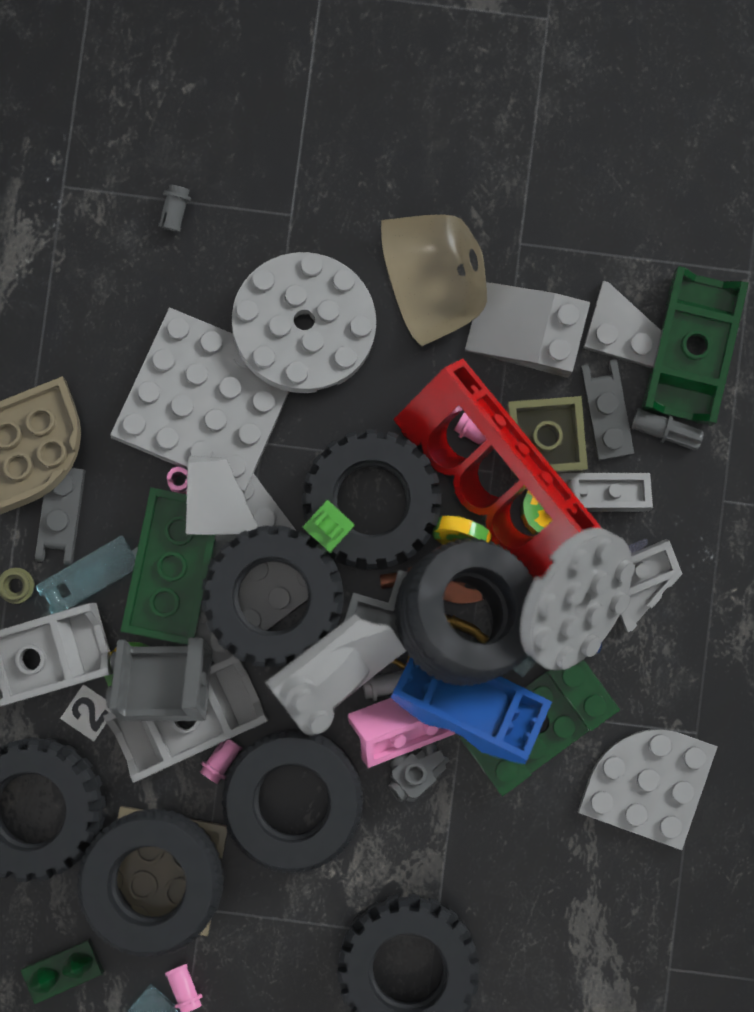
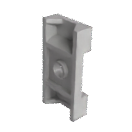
(69, 648)
(231, 710)

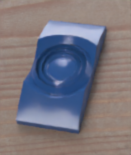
(491, 716)

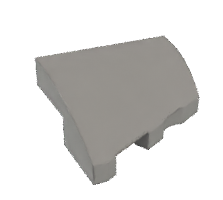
(215, 499)

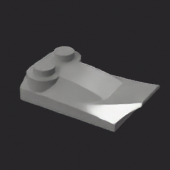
(333, 671)

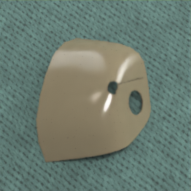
(423, 272)

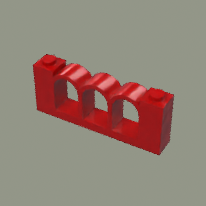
(426, 423)

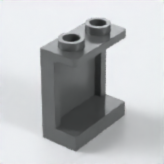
(160, 682)

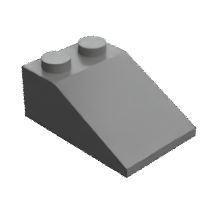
(529, 328)

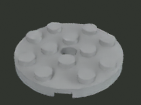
(296, 357)
(577, 599)

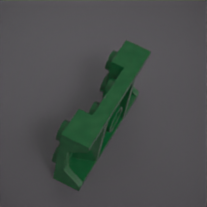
(689, 383)
(576, 707)

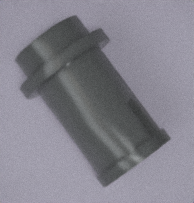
(174, 207)

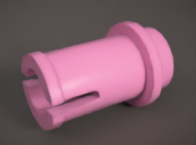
(468, 429)
(172, 476)
(220, 760)
(183, 989)

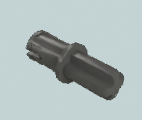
(666, 429)

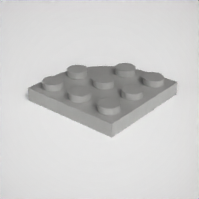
(649, 784)

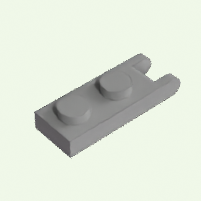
(611, 491)

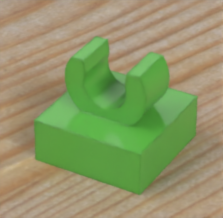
(328, 526)

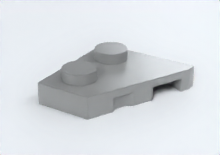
(621, 329)
(654, 572)

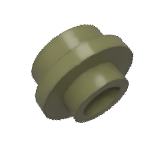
(5, 585)

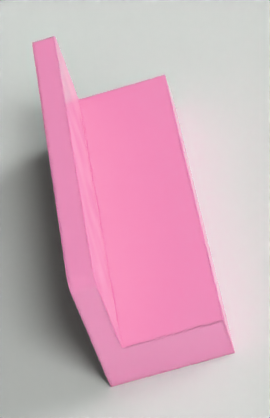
(391, 731)

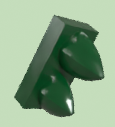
(62, 971)

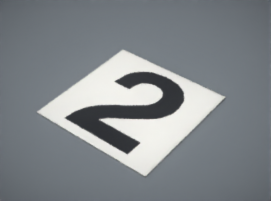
(87, 712)

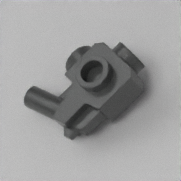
(416, 774)

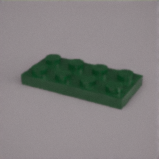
(167, 572)

